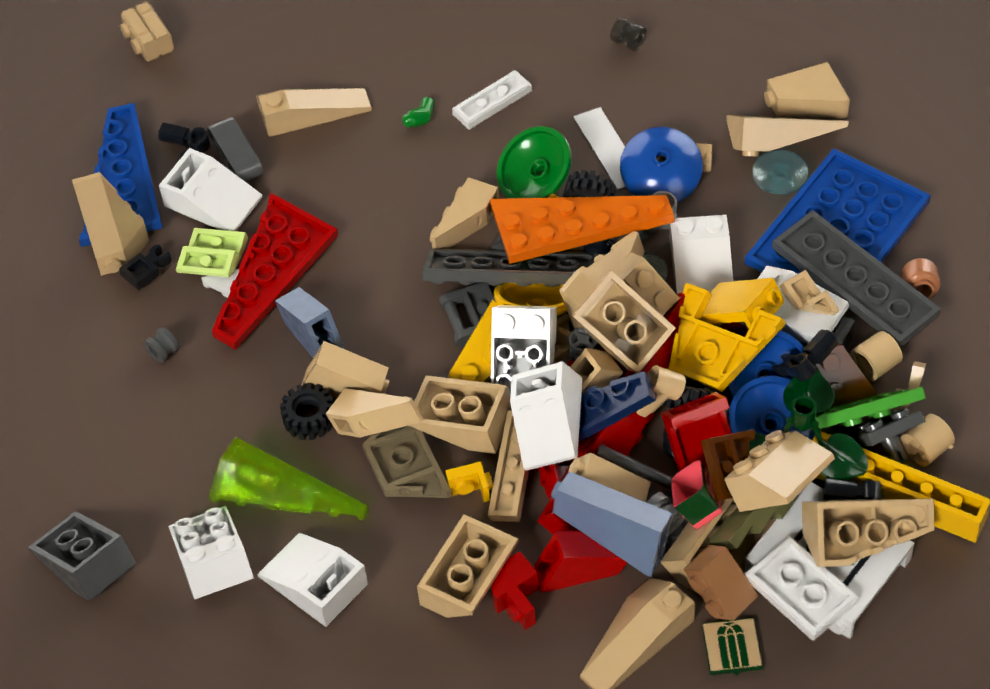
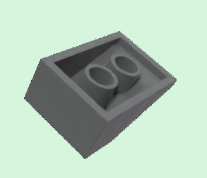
(84, 555)

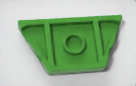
(874, 406)

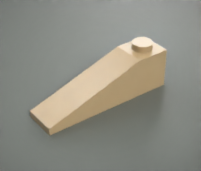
(766, 134)
(112, 225)
(640, 629)

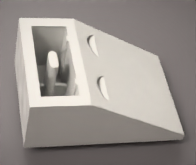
(208, 192)
(521, 340)
(547, 414)
(210, 552)
(315, 577)

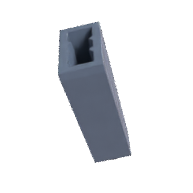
(614, 520)

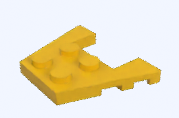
(712, 353)

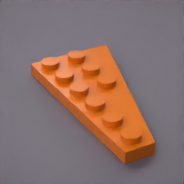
(552, 225)

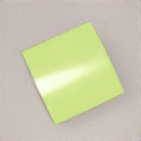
(212, 252)

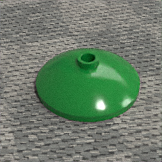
(527, 157)

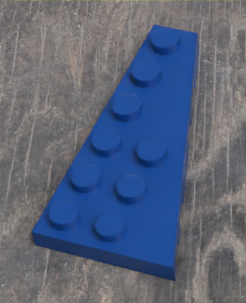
(126, 166)

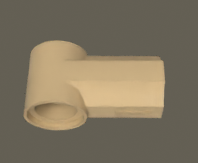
(666, 386)

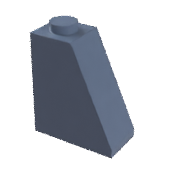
(308, 320)

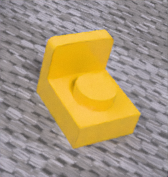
(469, 478)

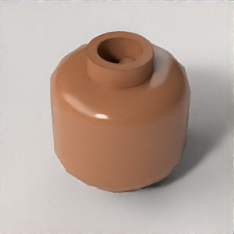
(922, 276)

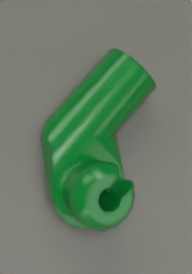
(421, 115)

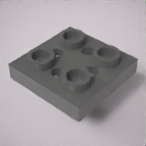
(887, 432)

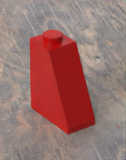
(574, 560)

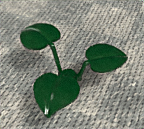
(805, 402)

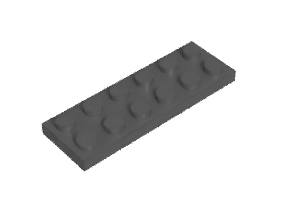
(494, 268)
(857, 277)

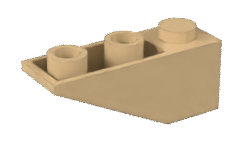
(466, 214)
(368, 413)

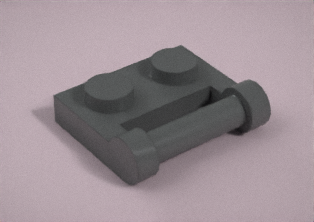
(476, 301)

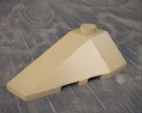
(301, 108)
(587, 278)
(854, 529)

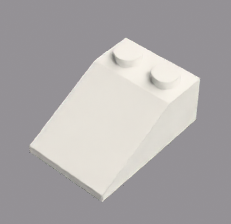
(700, 251)
(799, 323)

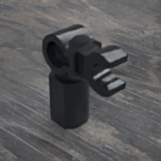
(183, 136)
(803, 365)
(842, 489)

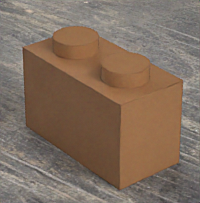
(720, 583)

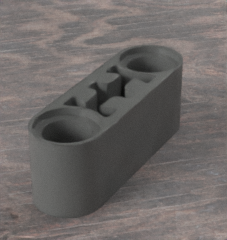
(235, 149)

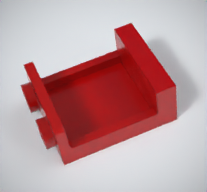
(693, 423)

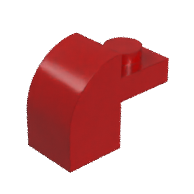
(512, 586)

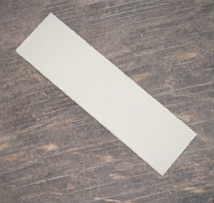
(603, 141)

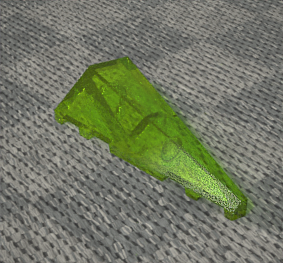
(257, 477)

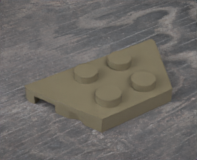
(405, 464)

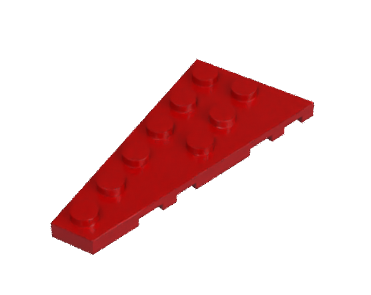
(274, 261)

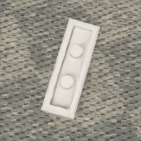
(492, 99)

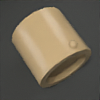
(877, 355)
(927, 440)

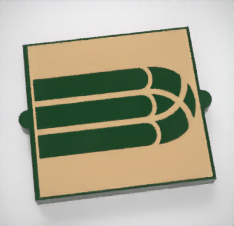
(732, 646)

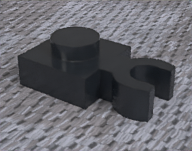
(143, 269)

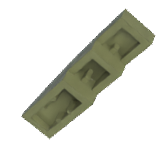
(747, 522)

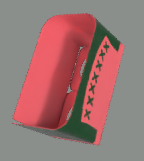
(695, 495)

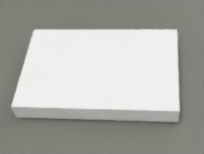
(800, 590)

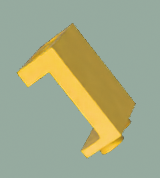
(741, 301)

